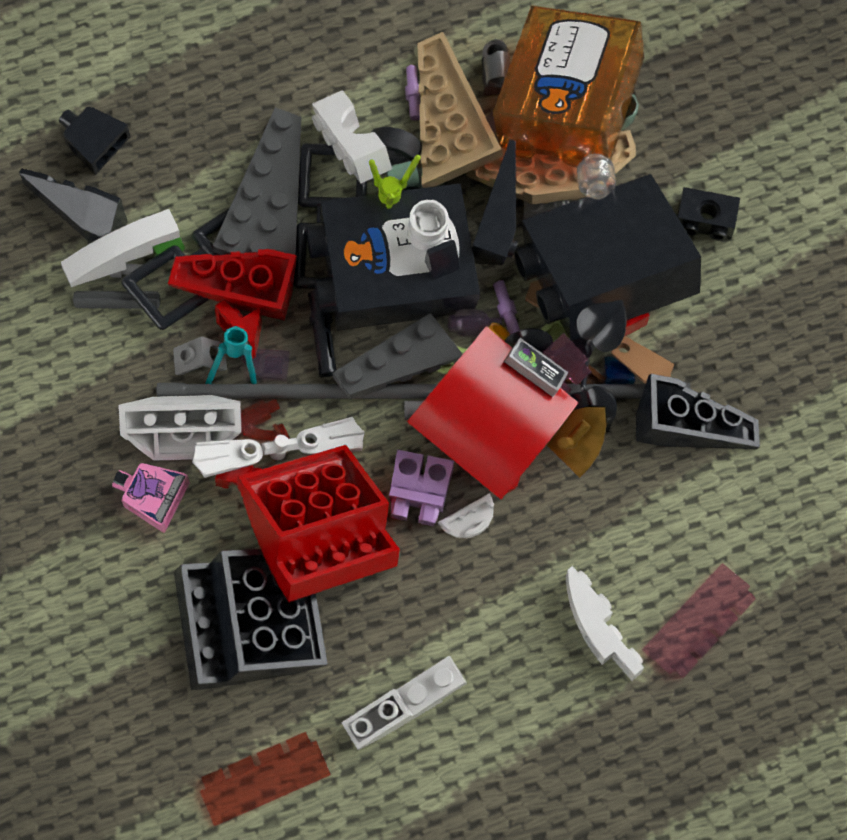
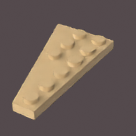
(451, 120)

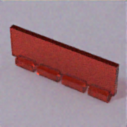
(259, 785)

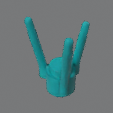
(234, 346)

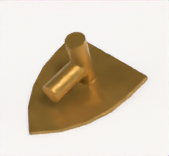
(580, 438)

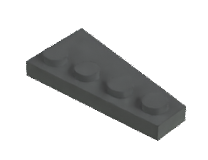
(409, 352)

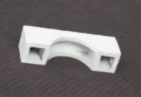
(338, 121)

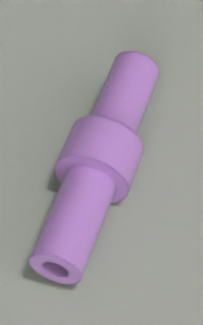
(412, 92)
(506, 307)

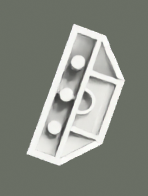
(173, 424)

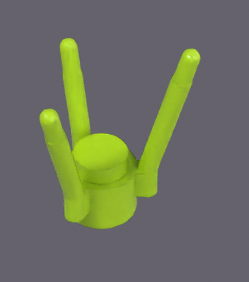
(390, 187)

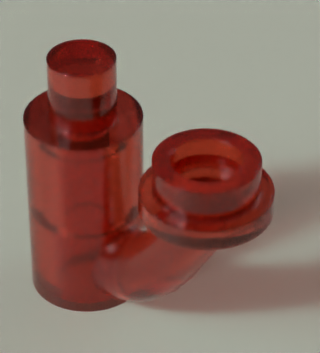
(258, 414)

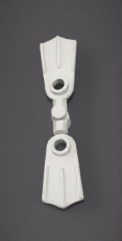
(229, 455)

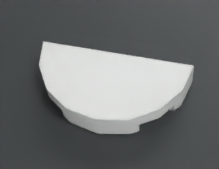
(469, 520)

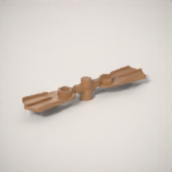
(638, 358)

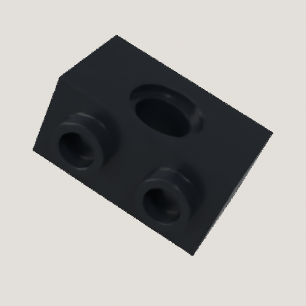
(720, 206)

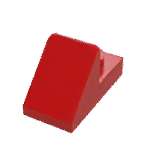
(252, 323)

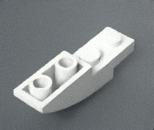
(591, 615)
(404, 704)

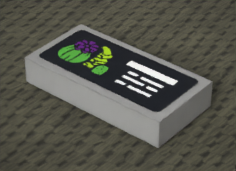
(536, 367)

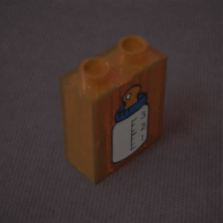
(569, 84)

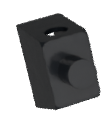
(93, 136)

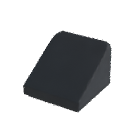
(442, 259)

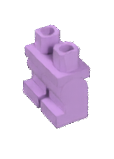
(419, 490)

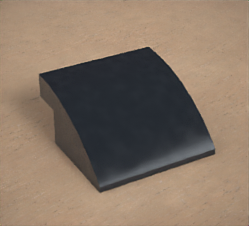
(242, 624)

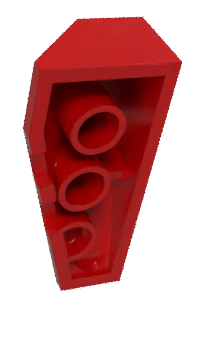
(241, 279)

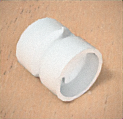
(427, 224)

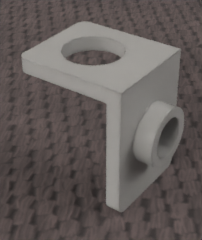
(195, 355)

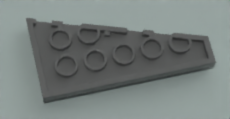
(267, 198)

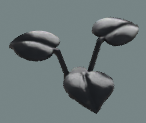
(601, 328)

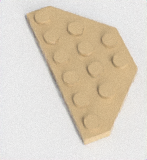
(547, 177)

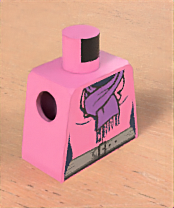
(152, 493)

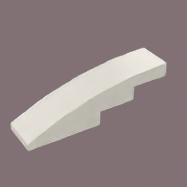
(125, 244)

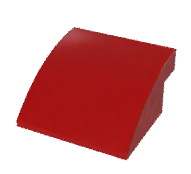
(490, 415)
(319, 522)

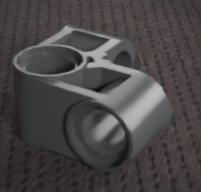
(495, 66)

